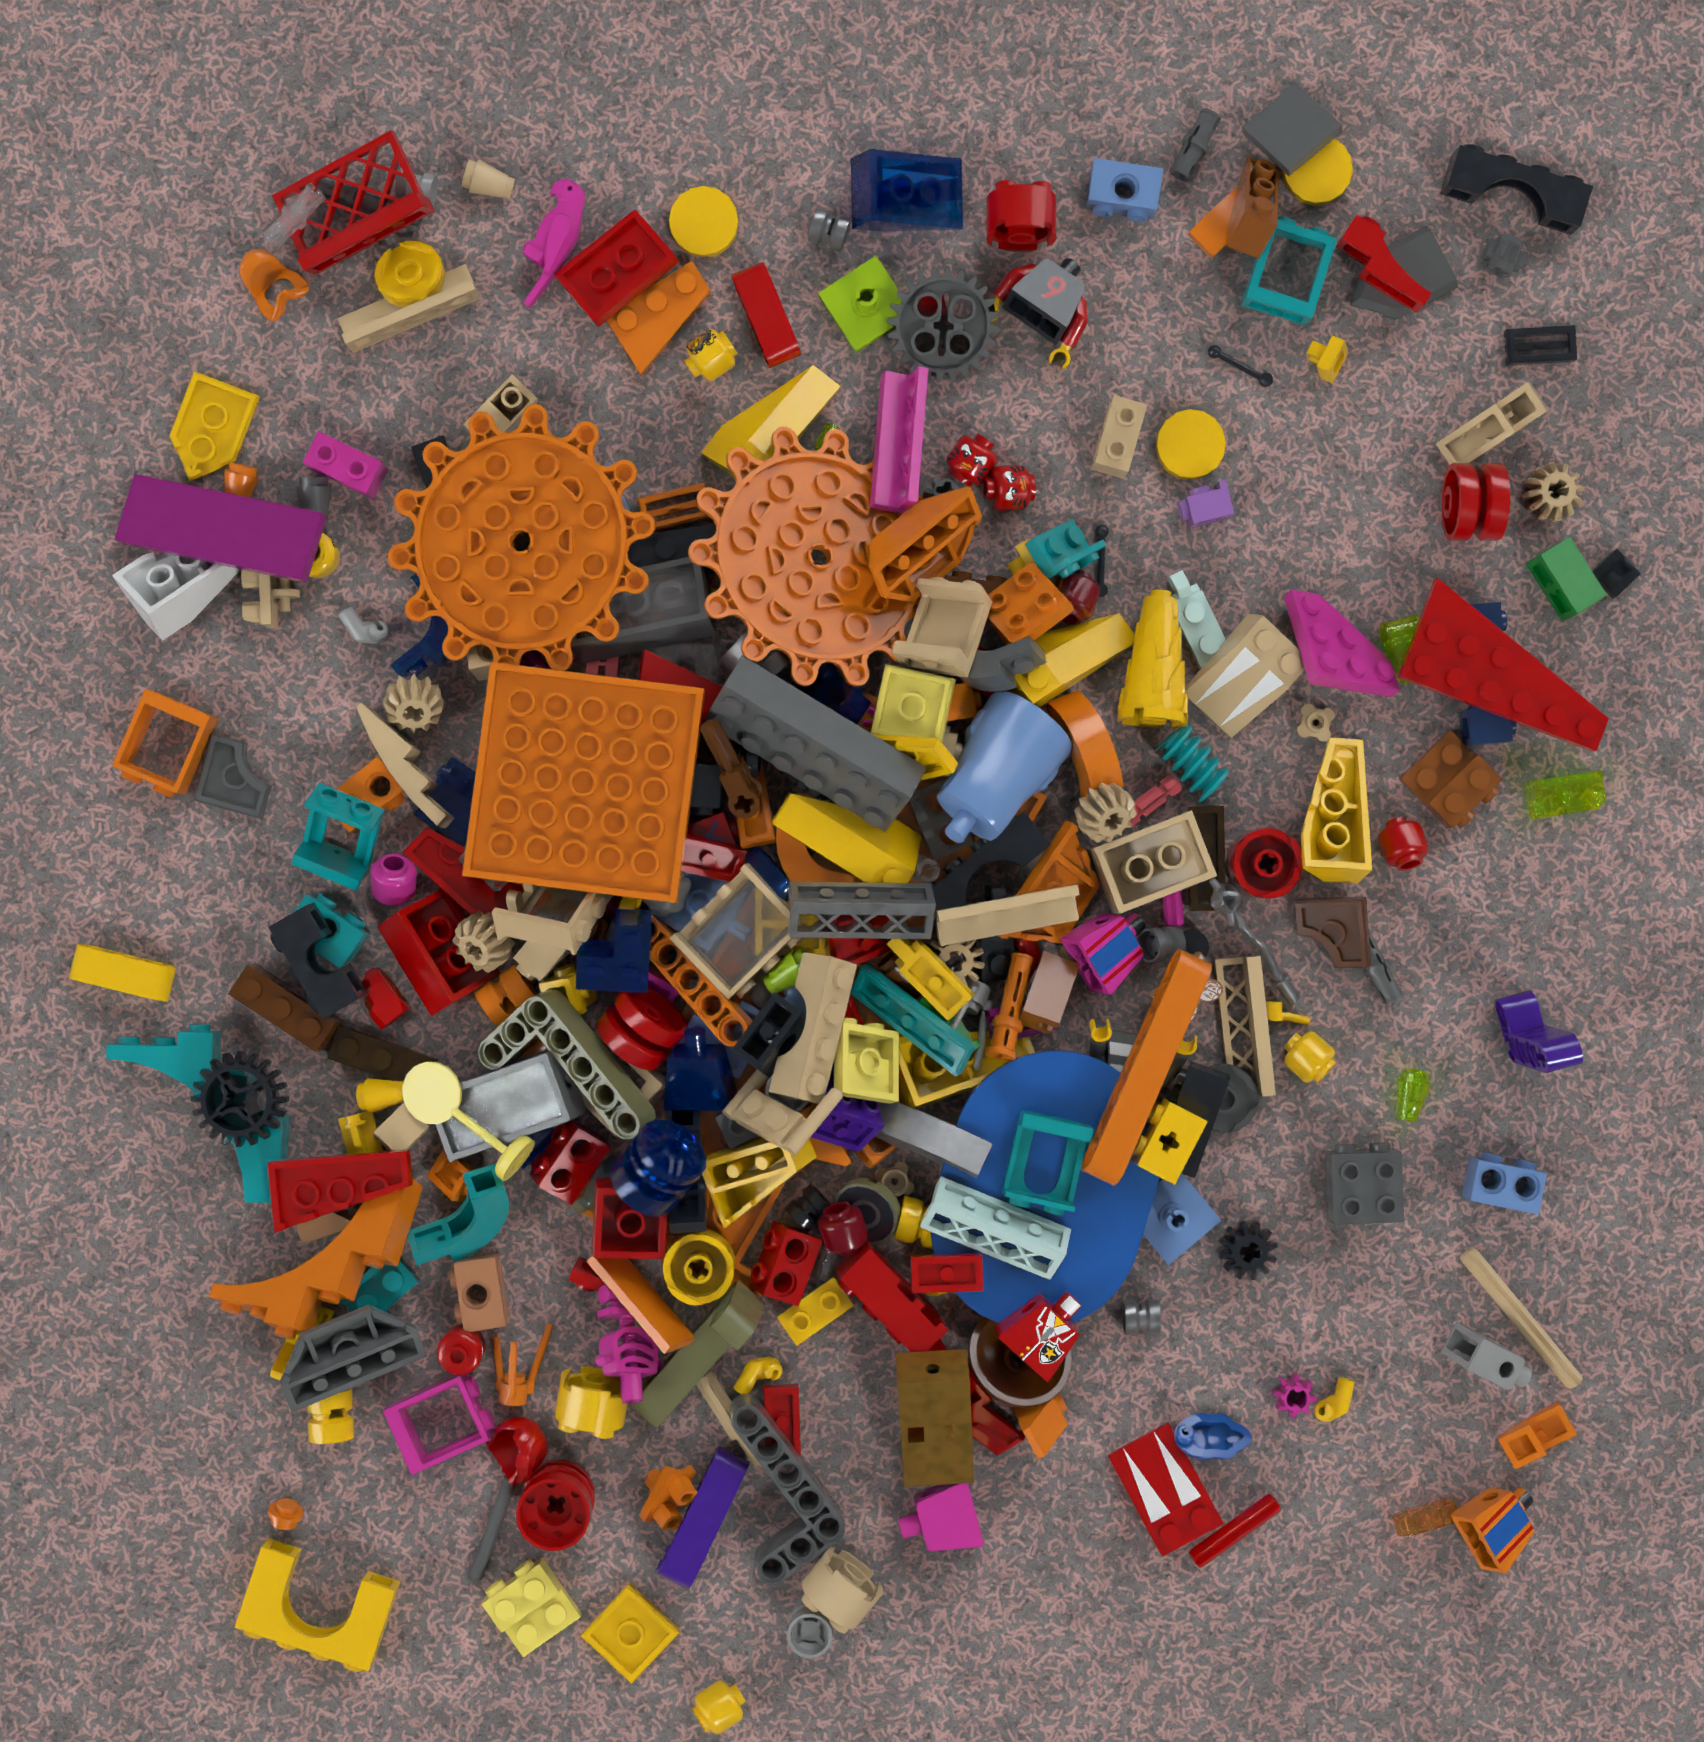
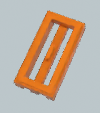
(676, 493)

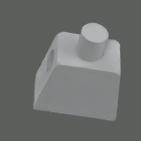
(1486, 1358)

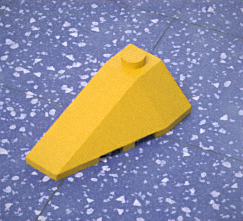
(790, 406)
(1072, 656)

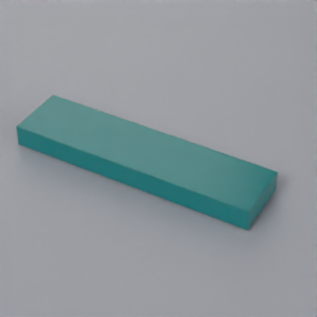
(912, 1019)

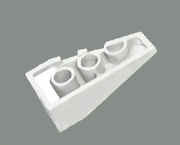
(171, 589)

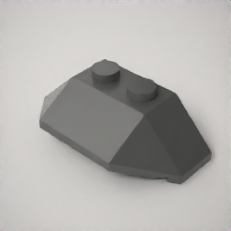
(347, 1354)

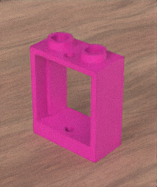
(408, 1438)

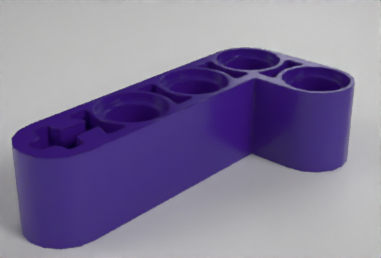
(1530, 1040)
(703, 1518)

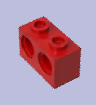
(576, 1163)
(792, 1265)

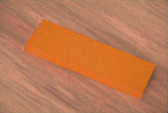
(643, 1302)

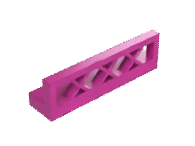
(899, 440)

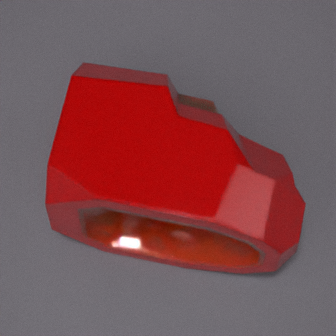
(383, 998)

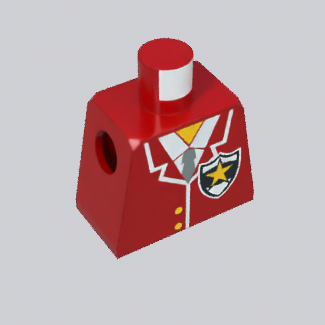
(1041, 1332)

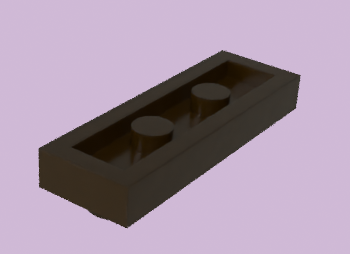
(1211, 826)
(374, 1054)

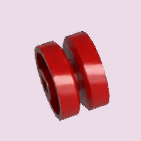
(1475, 501)
(642, 1028)

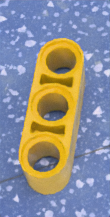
(122, 972)

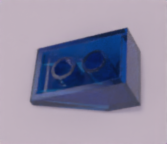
(905, 191)

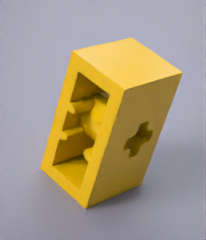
(1168, 1160)

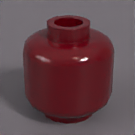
(1082, 594)
(843, 1229)

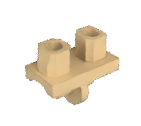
(266, 610)

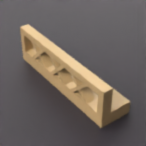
(386, 320)
(1006, 915)
(1256, 1018)

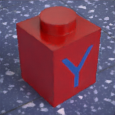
(715, 828)

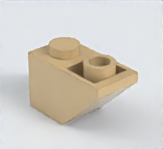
(507, 404)

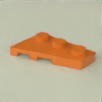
(658, 314)

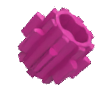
(1299, 1386)

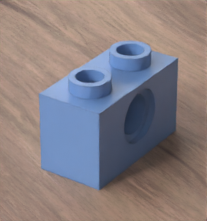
(1141, 180)

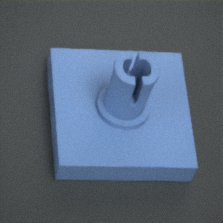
(1177, 1218)

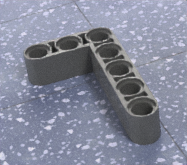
(792, 1486)

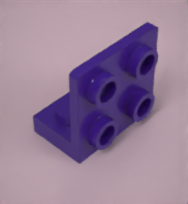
(850, 1122)

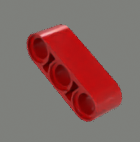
(766, 314)

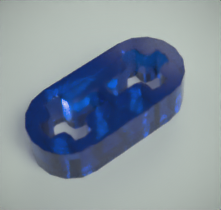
(769, 871)

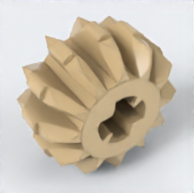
(1541, 496)
(413, 703)
(1105, 812)
(479, 942)
(966, 964)

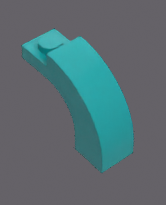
(469, 1226)

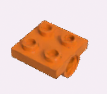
(1026, 606)

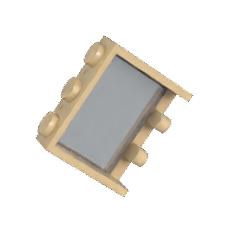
(550, 916)
(738, 933)

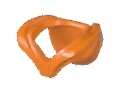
(259, 271)

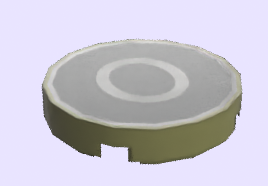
(877, 1205)

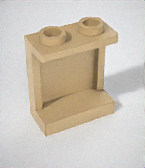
(945, 627)

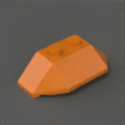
(923, 543)

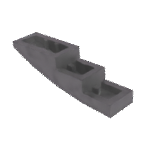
(932, 1138)

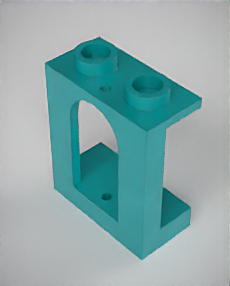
(328, 859)
(1062, 1195)

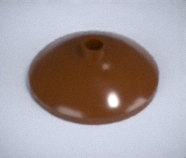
(1010, 1385)

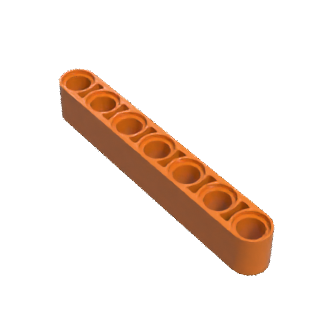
(1146, 1067)

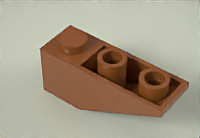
(1254, 208)

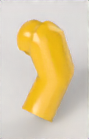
(756, 1370)
(1337, 1403)

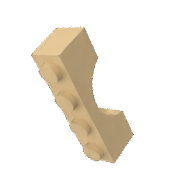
(807, 1067)

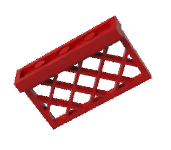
(372, 228)

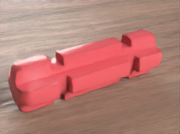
(1155, 798)

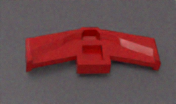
(987, 1425)

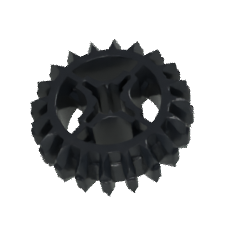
(229, 1087)

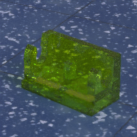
(1565, 794)

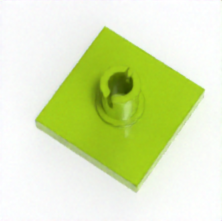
(862, 303)

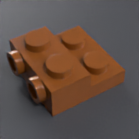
(1451, 781)

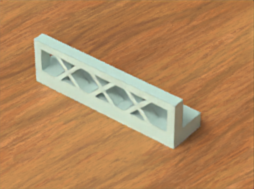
(1000, 1224)

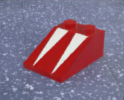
(1165, 1489)

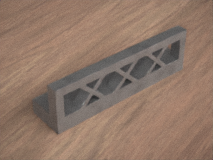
(863, 903)

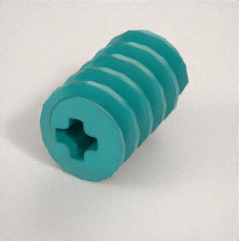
(1193, 761)

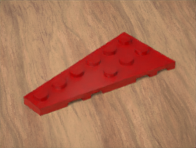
(1480, 665)

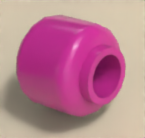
(393, 879)

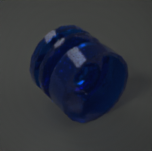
(658, 1168)

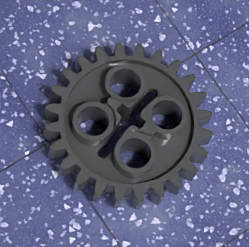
(975, 326)

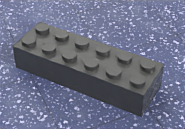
(815, 744)

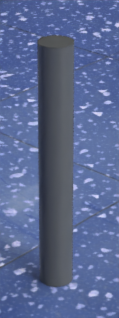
(492, 1530)

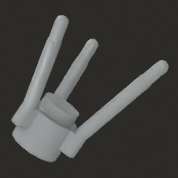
(977, 1003)

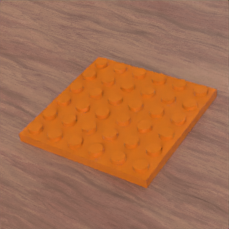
(583, 782)

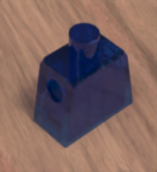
(698, 1075)

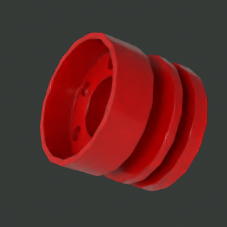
(554, 1524)

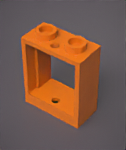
(137, 730)

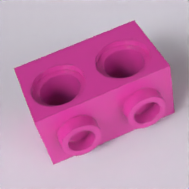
(345, 465)

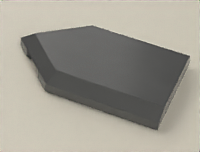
(1423, 261)

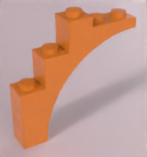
(294, 1298)

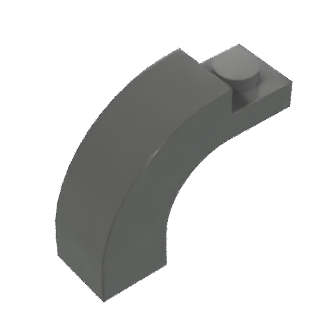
(997, 668)

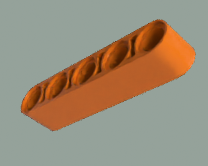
(703, 994)

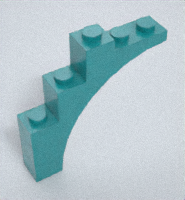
(183, 1062)

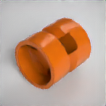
(506, 995)

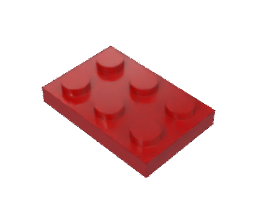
(616, 268)

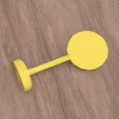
(434, 1096)

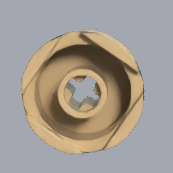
(840, 1589)

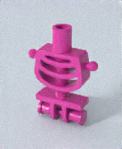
(636, 1346)

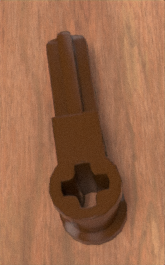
(739, 783)

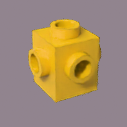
(565, 982)

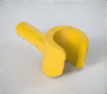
(1275, 1013)

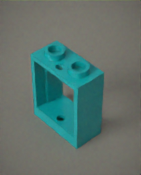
(1283, 305)

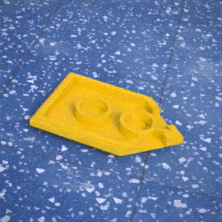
(211, 425)

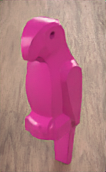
(556, 235)

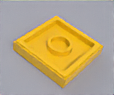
(630, 1632)

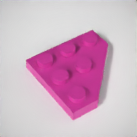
(1335, 650)

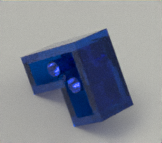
(620, 963)

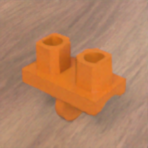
(668, 1491)

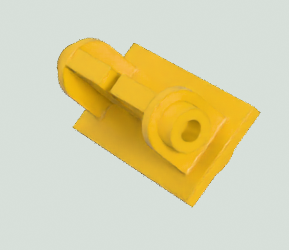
(358, 1133)
(815, 1311)

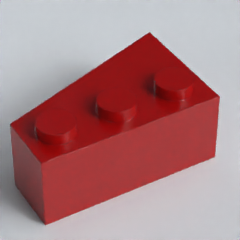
(889, 1298)

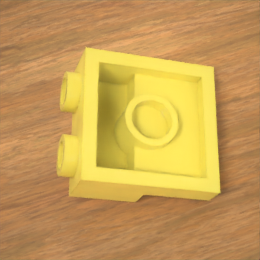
(867, 1062)
(530, 1605)

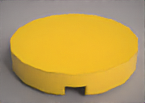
(1322, 176)
(703, 221)
(409, 273)
(1190, 444)

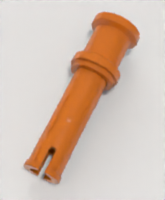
(1005, 1026)

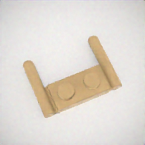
(774, 1120)

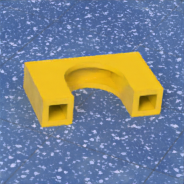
(269, 1613)

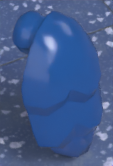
(1211, 1437)

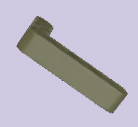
(572, 1057)
(725, 1325)

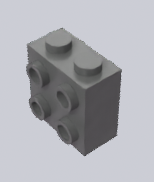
(1364, 1184)

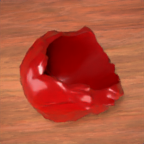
(518, 1448)

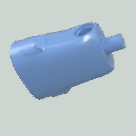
(1005, 760)

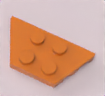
(1060, 866)

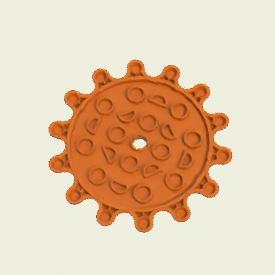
(478, 508)
(766, 565)

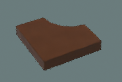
(1339, 926)

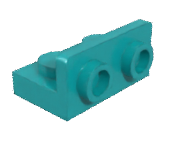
(1063, 550)
(383, 1286)

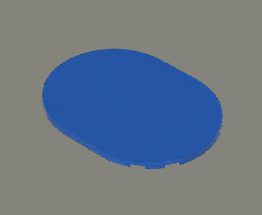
(1106, 1217)

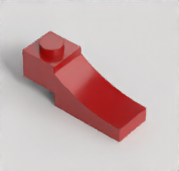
(1365, 244)

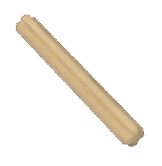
(1521, 1318)

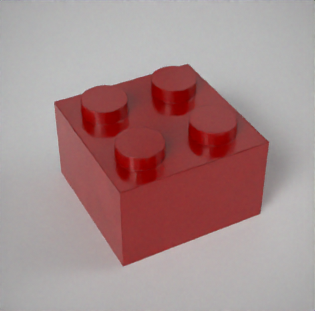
(621, 1230)

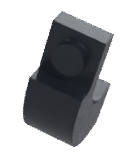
(691, 1211)

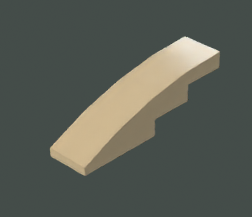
(398, 757)

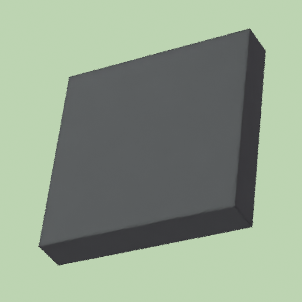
(1292, 129)

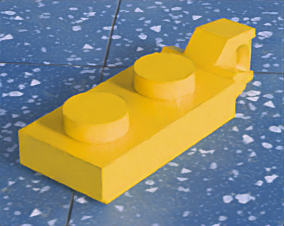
(930, 976)

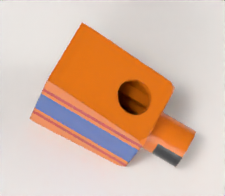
(1495, 1527)

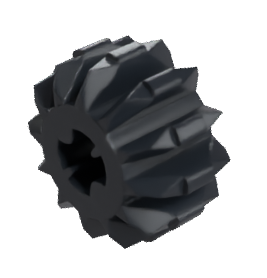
(1251, 1261)

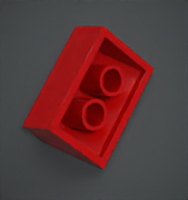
(425, 950)

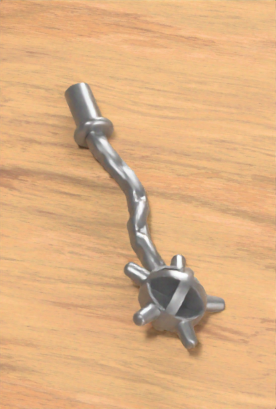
(1227, 902)

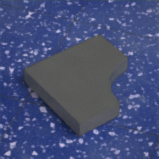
(229, 781)

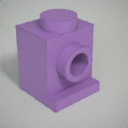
(1206, 505)

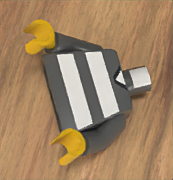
(1115, 1046)

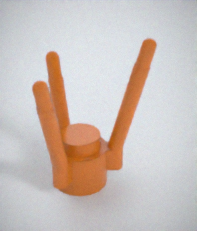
(512, 1384)

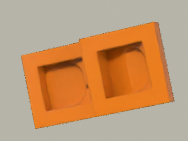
(1212, 230)
(1536, 1434)

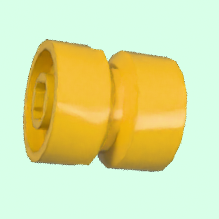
(909, 1224)
(333, 1426)

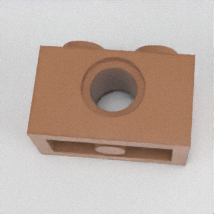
(487, 1272)

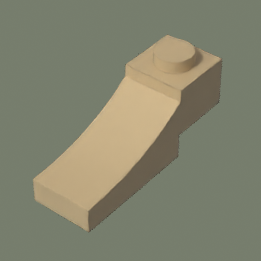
(1493, 425)

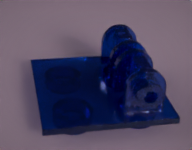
(455, 796)

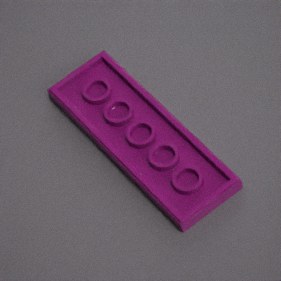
(221, 528)

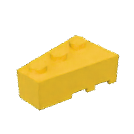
(750, 1173)

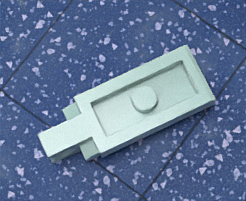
(1196, 619)

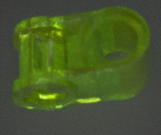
(1396, 639)

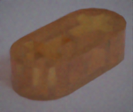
(1424, 1517)

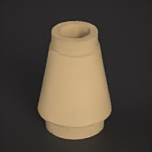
(487, 180)

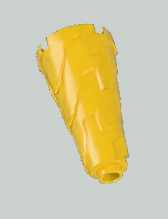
(1156, 670)

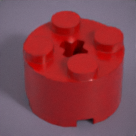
(1021, 215)
(1280, 874)

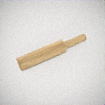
(720, 1405)

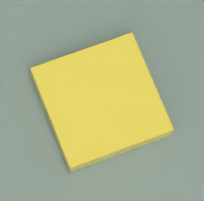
(912, 703)

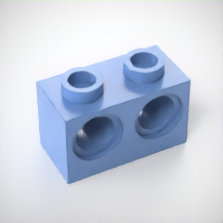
(1502, 1189)

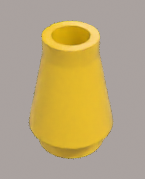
(378, 1094)

